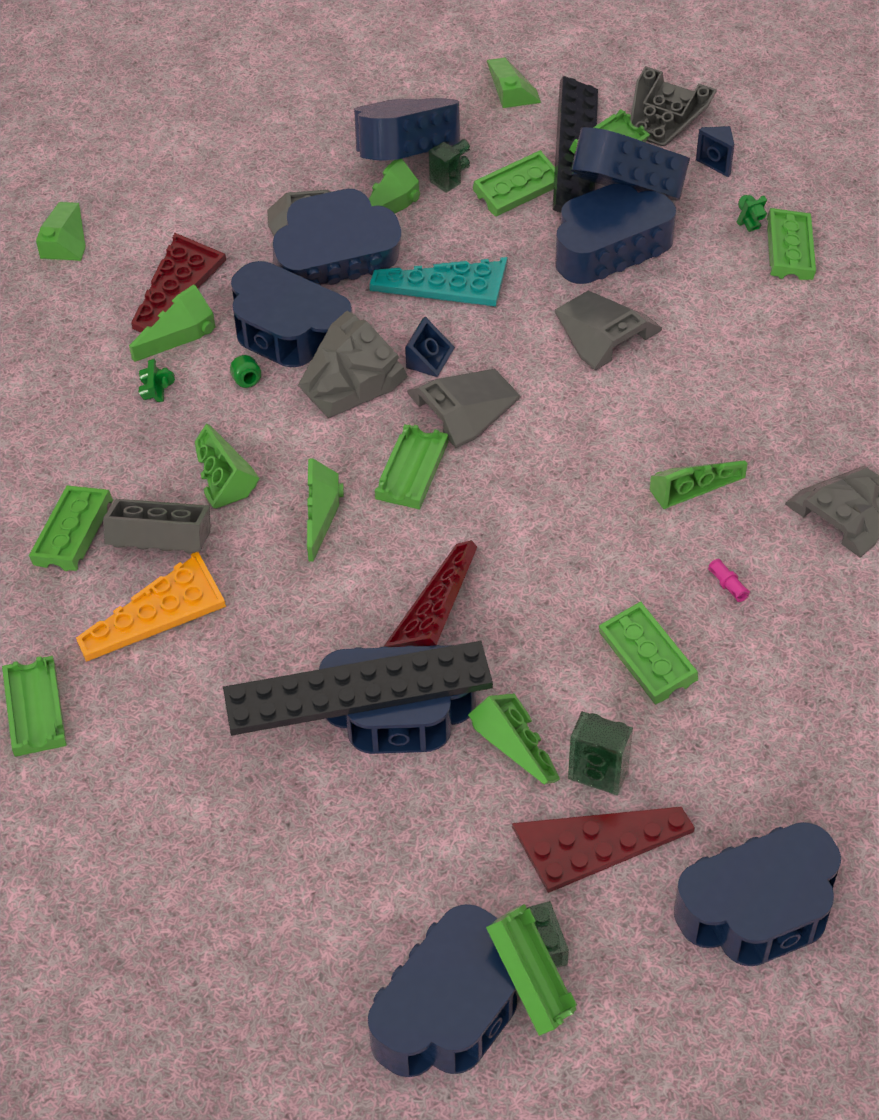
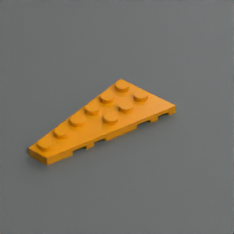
(163, 604)

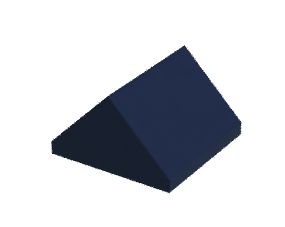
(716, 148)
(427, 349)

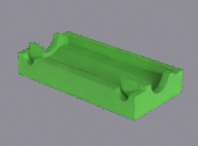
(620, 124)
(516, 183)
(791, 244)
(411, 467)
(71, 527)
(648, 652)
(33, 706)
(531, 969)

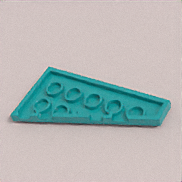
(445, 281)

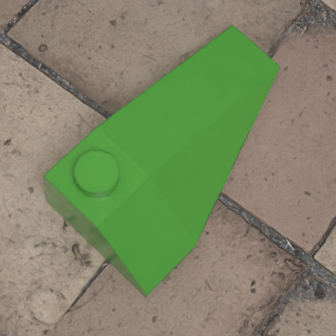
(511, 84)
(397, 188)
(62, 234)
(182, 323)
(224, 468)
(691, 481)
(322, 503)
(504, 724)

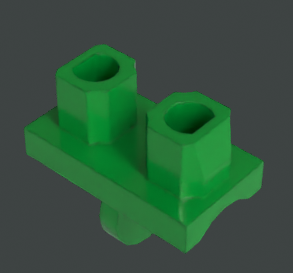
(752, 212)
(155, 381)

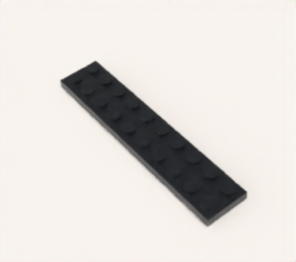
(575, 110)
(356, 687)

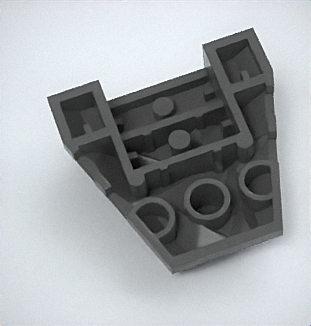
(350, 367)
(848, 504)

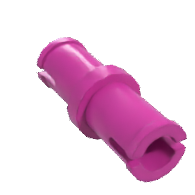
(728, 580)

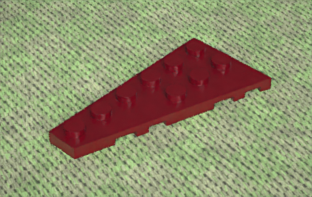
(184, 265)
(432, 608)
(583, 845)

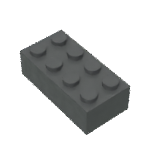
(157, 525)

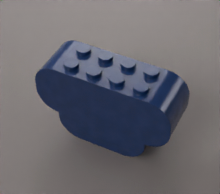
(405, 127)
(619, 159)
(612, 231)
(337, 237)
(282, 313)
(405, 727)
(761, 894)
(444, 1000)

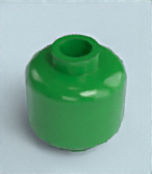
(245, 371)

